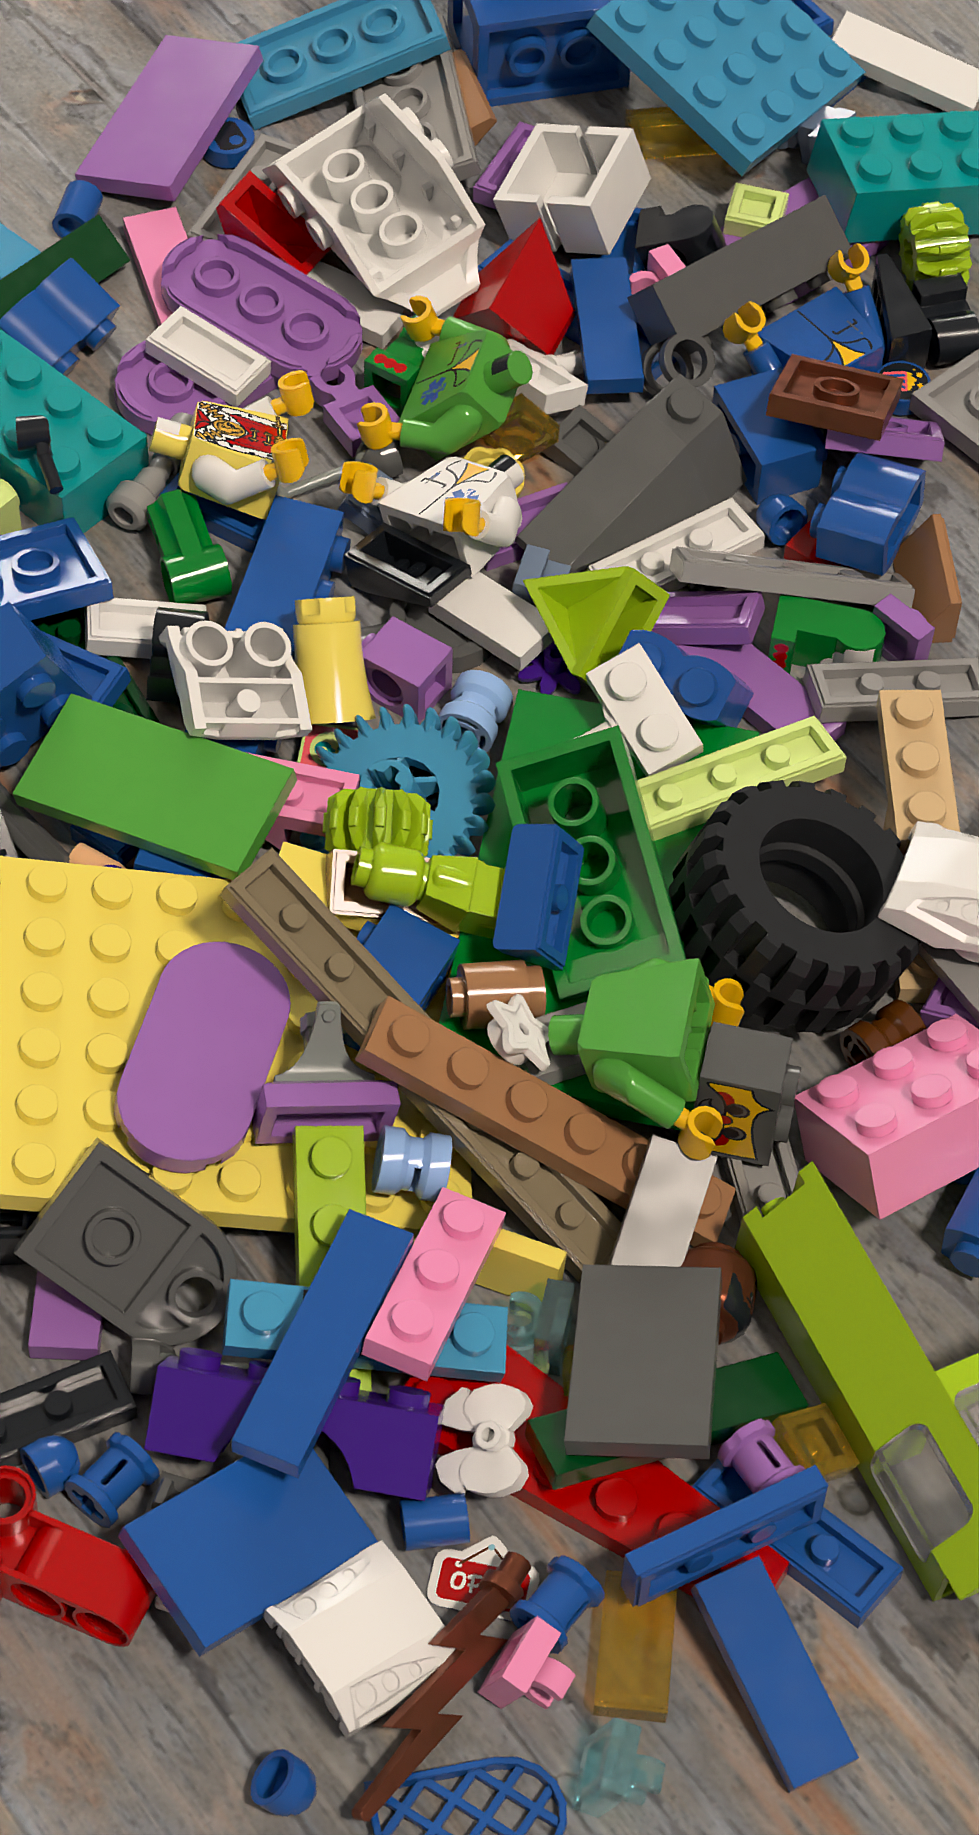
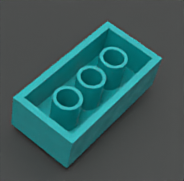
(896, 162)
(88, 441)

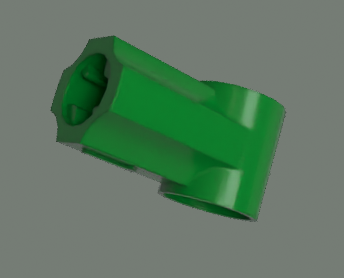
(189, 561)

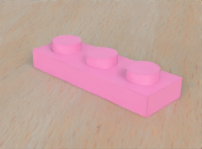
(433, 1284)

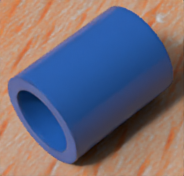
(78, 205)
(434, 1522)

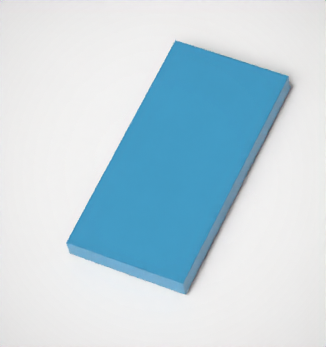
(338, 52)

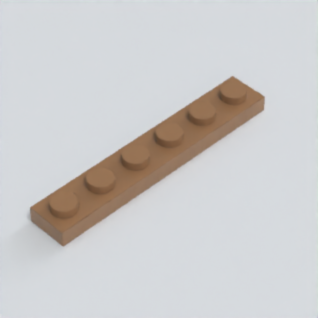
(518, 1108)

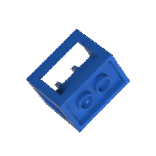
(534, 48)

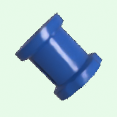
(112, 1479)
(560, 1598)

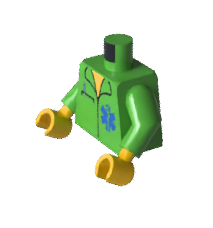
(458, 391)
(649, 1041)

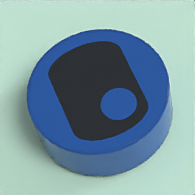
(230, 143)

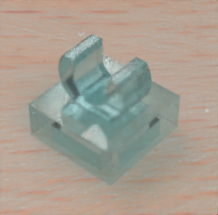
(549, 1324)
(613, 1770)

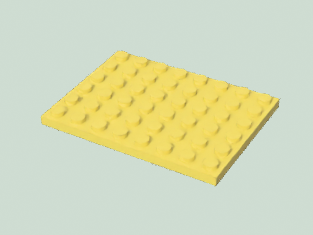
(74, 990)

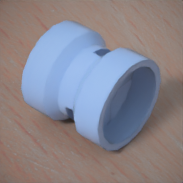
(478, 705)
(411, 1163)

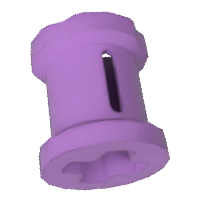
(757, 1456)

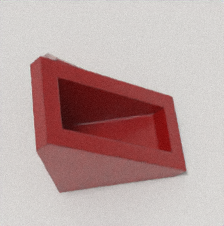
(261, 218)
(522, 294)

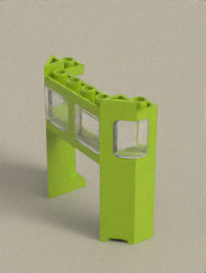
(900, 1416)

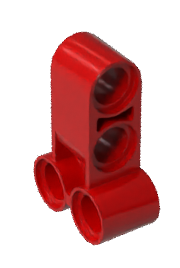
(67, 1570)

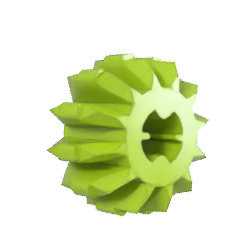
(934, 242)
(374, 816)

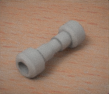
(130, 498)

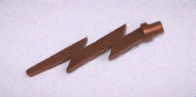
(421, 1710)

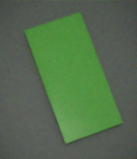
(155, 787)

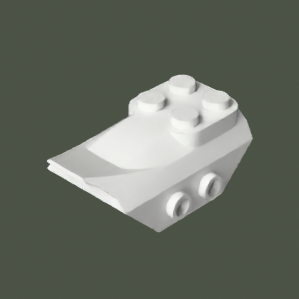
(386, 205)

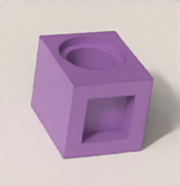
(406, 668)

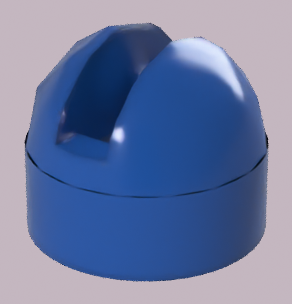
(780, 518)
(50, 1463)
(283, 1784)

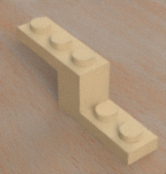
(917, 789)

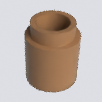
(489, 981)

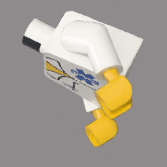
(452, 506)

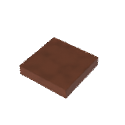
(834, 397)

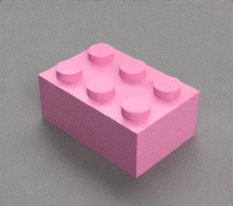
(898, 1118)

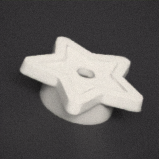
(517, 1033)

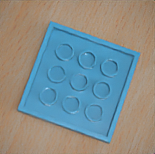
(730, 67)

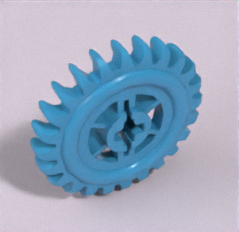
(453, 761)

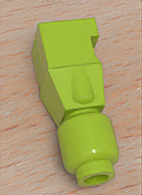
(449, 889)

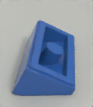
(538, 895)

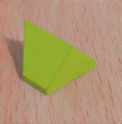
(595, 612)

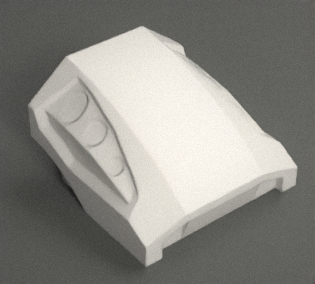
(237, 682)
(938, 890)
(362, 1636)

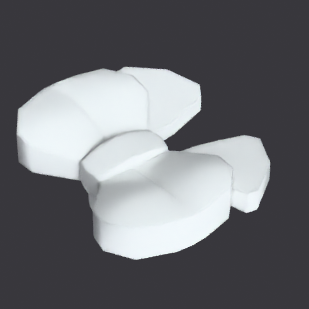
(492, 1464)

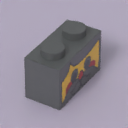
(752, 1089)

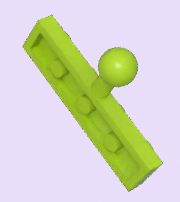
(326, 1185)

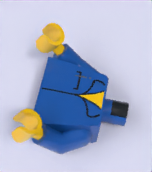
(828, 328)

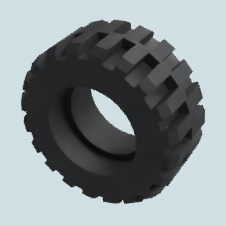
(743, 933)

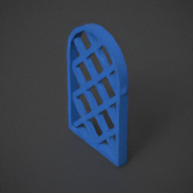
(478, 1770)

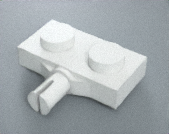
(552, 381)
(644, 710)

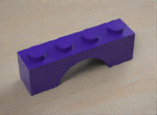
(384, 1437)

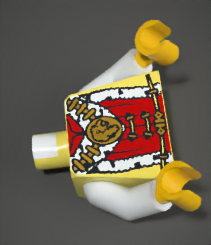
(239, 452)

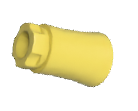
(331, 660)

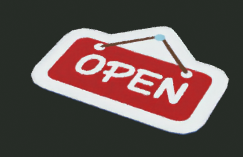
(458, 1574)

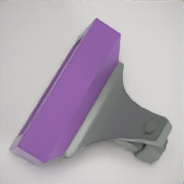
(324, 1087)

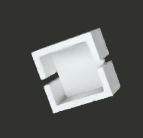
(562, 186)

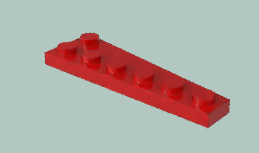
(611, 1510)

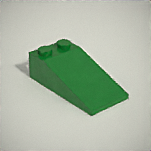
(621, 893)

